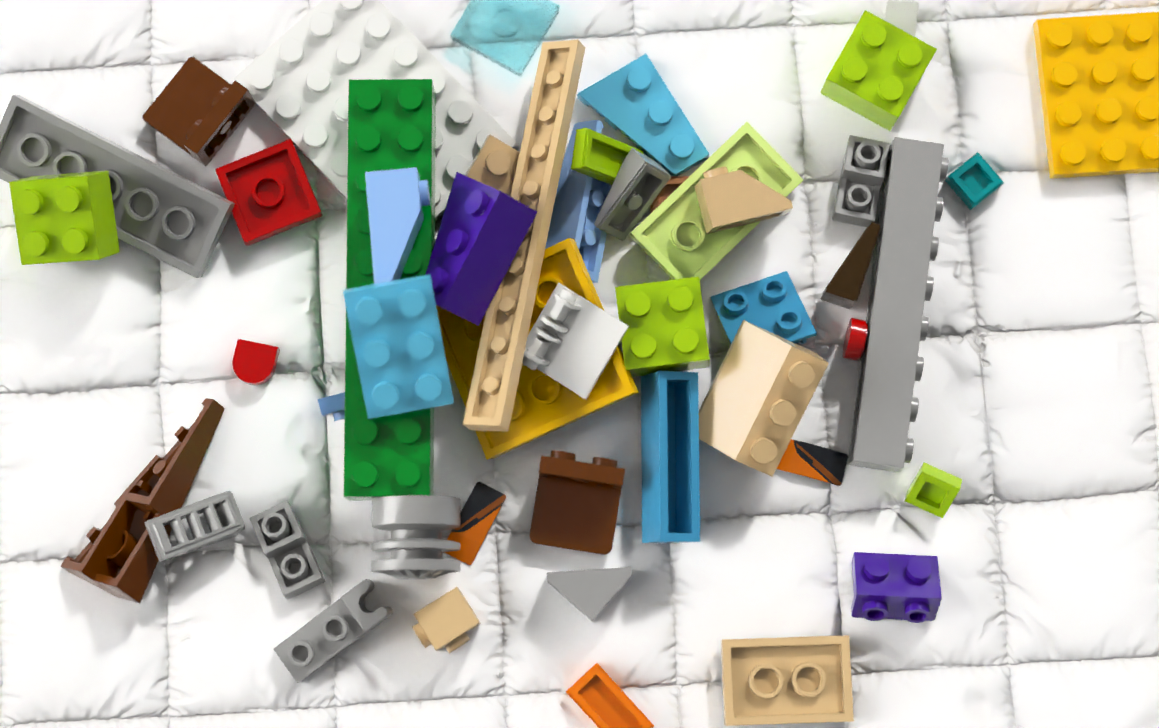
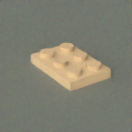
(787, 680)

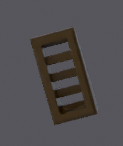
(848, 280)

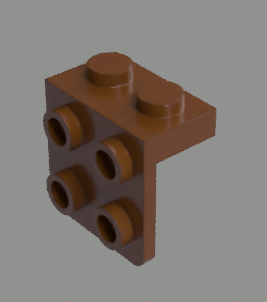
(576, 503)

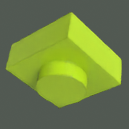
(933, 490)

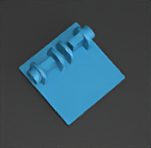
(767, 304)

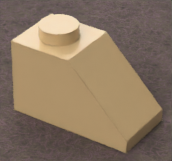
(736, 200)

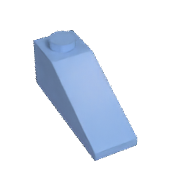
(394, 218)

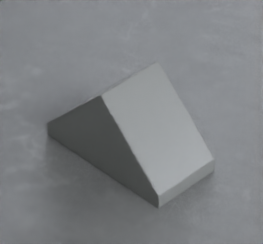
(590, 588)

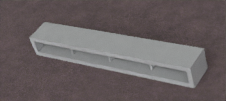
(897, 304)

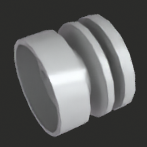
(416, 535)

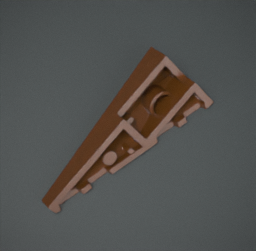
(121, 553)

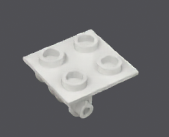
(573, 341)

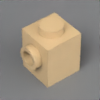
(446, 621)

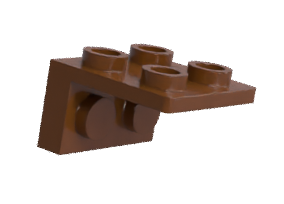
(199, 110)

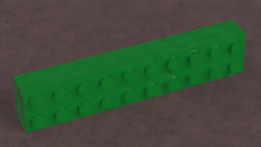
(387, 130)

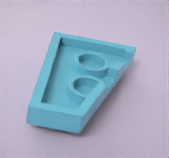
(647, 114)

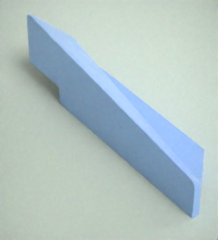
(577, 207)

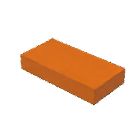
(606, 702)

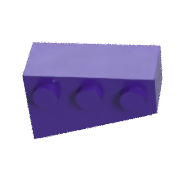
(475, 246)

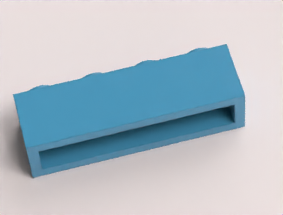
(670, 457)

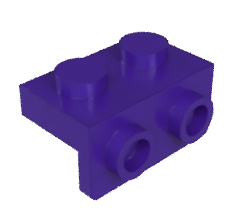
(895, 587)

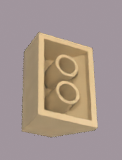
(759, 397)

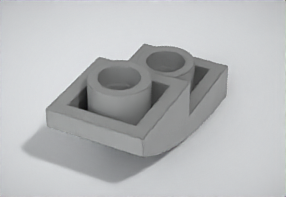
(860, 181)
(287, 549)

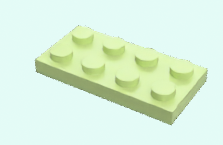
(675, 229)

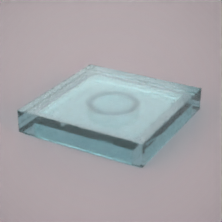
(505, 30)

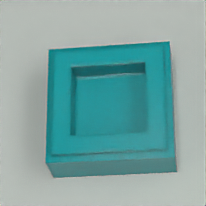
(974, 181)

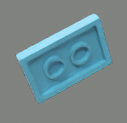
(398, 346)

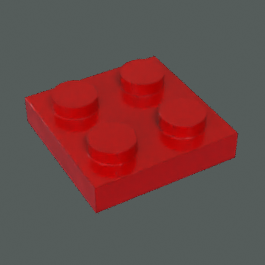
(269, 192)

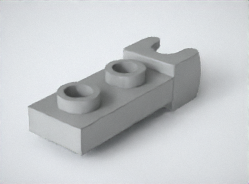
(330, 632)

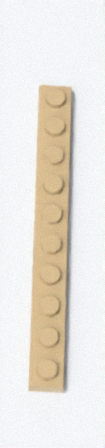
(536, 186)

